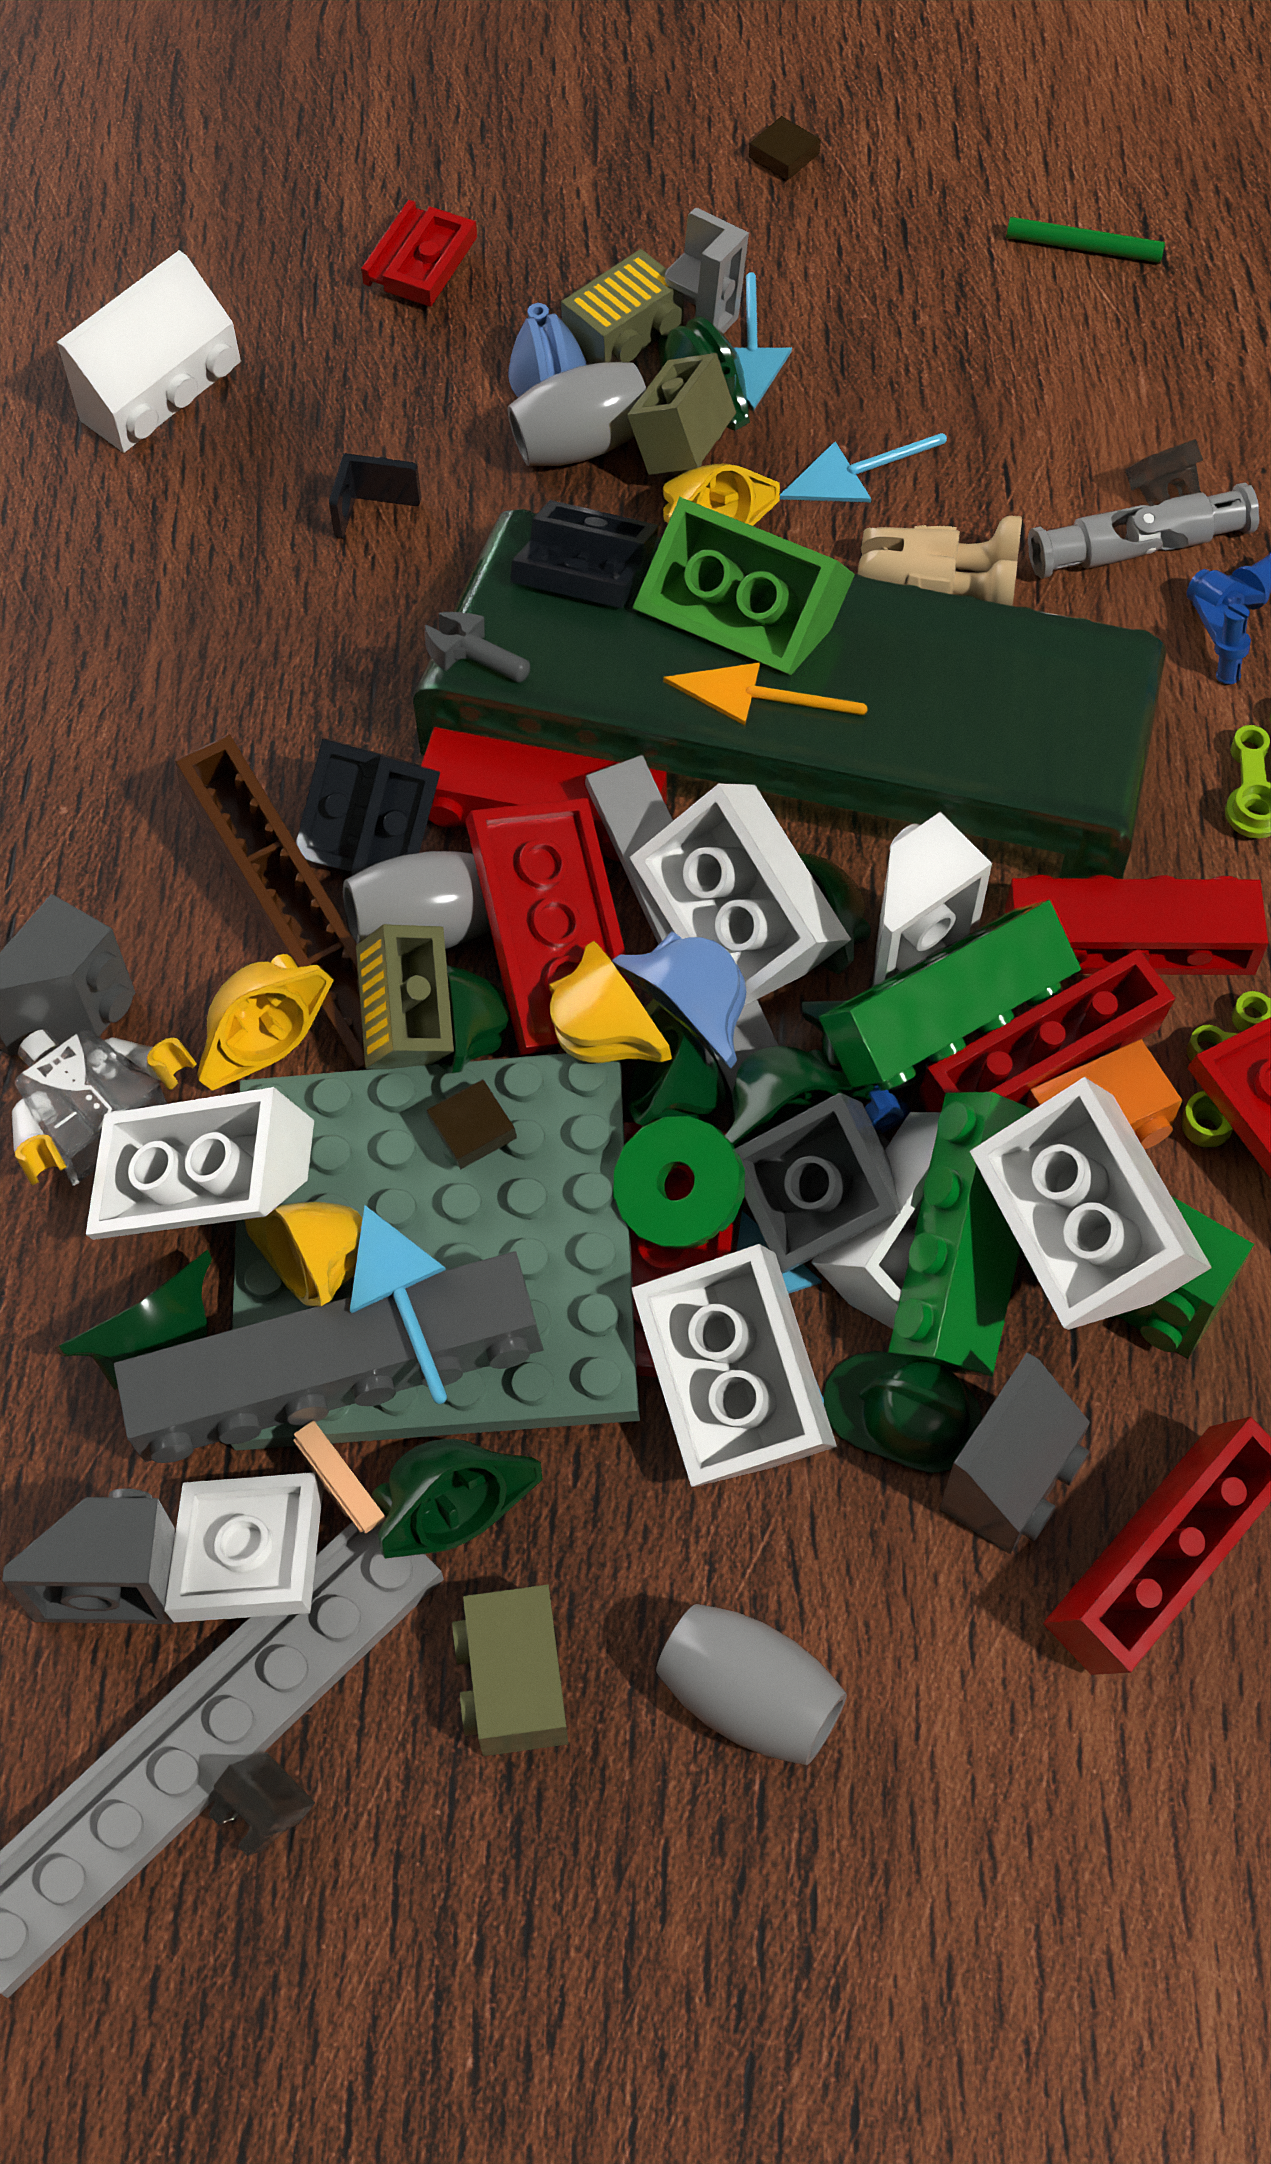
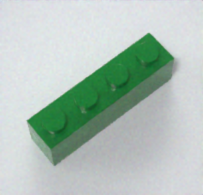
(951, 995)
(960, 1248)

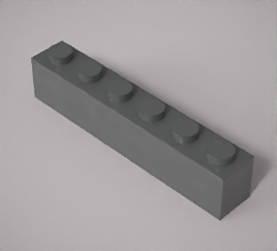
(323, 1360)

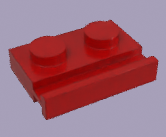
(419, 253)

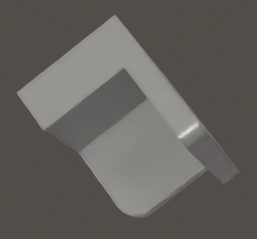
(711, 268)

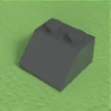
(61, 977)
(818, 1180)
(1017, 1458)
(98, 1563)

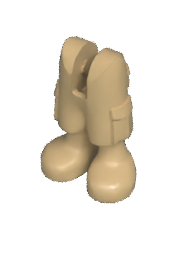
(933, 553)

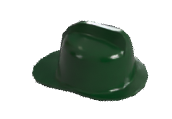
(901, 1410)

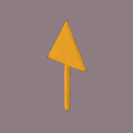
(732, 689)

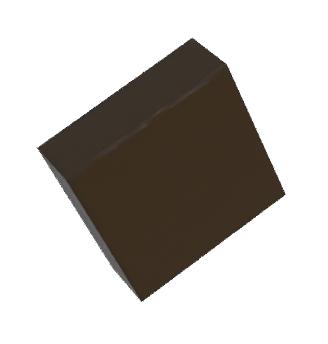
(784, 148)
(471, 1124)

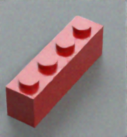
(502, 773)
(1174, 922)
(1056, 1036)
(1167, 1549)

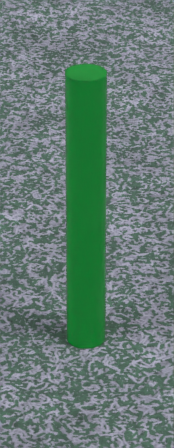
(1085, 239)

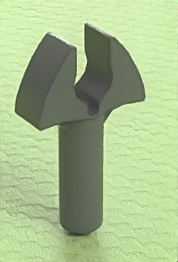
(461, 638)

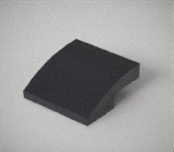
(584, 553)
(364, 807)

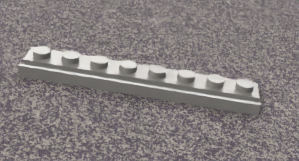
(168, 1762)

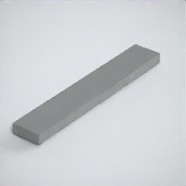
(632, 816)

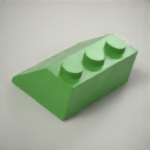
(742, 587)

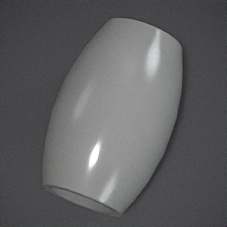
(576, 413)
(418, 891)
(751, 1683)

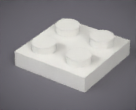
(245, 1548)

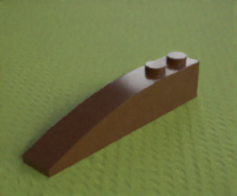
(275, 879)

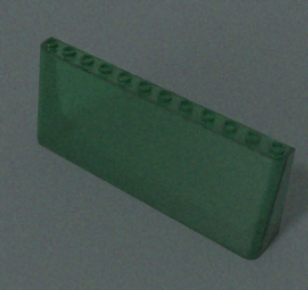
(973, 706)

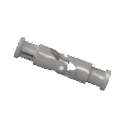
(1166, 526)

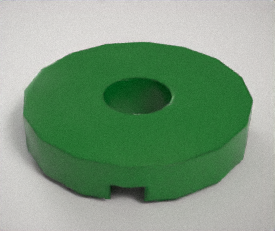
(642, 1176)

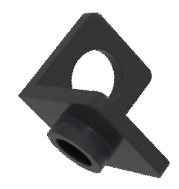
(372, 480)

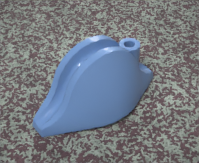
(542, 350)
(696, 984)

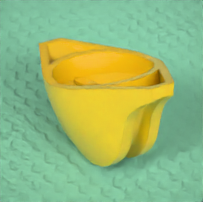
(725, 490)
(601, 1016)
(260, 1018)
(309, 1247)

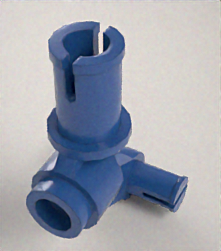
(1224, 609)

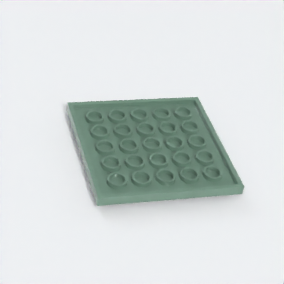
(533, 1196)

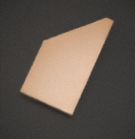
(337, 1478)

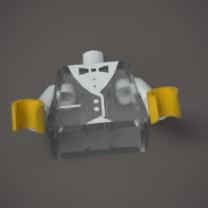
(75, 1086)

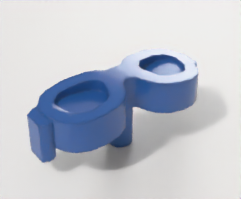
(886, 1110)

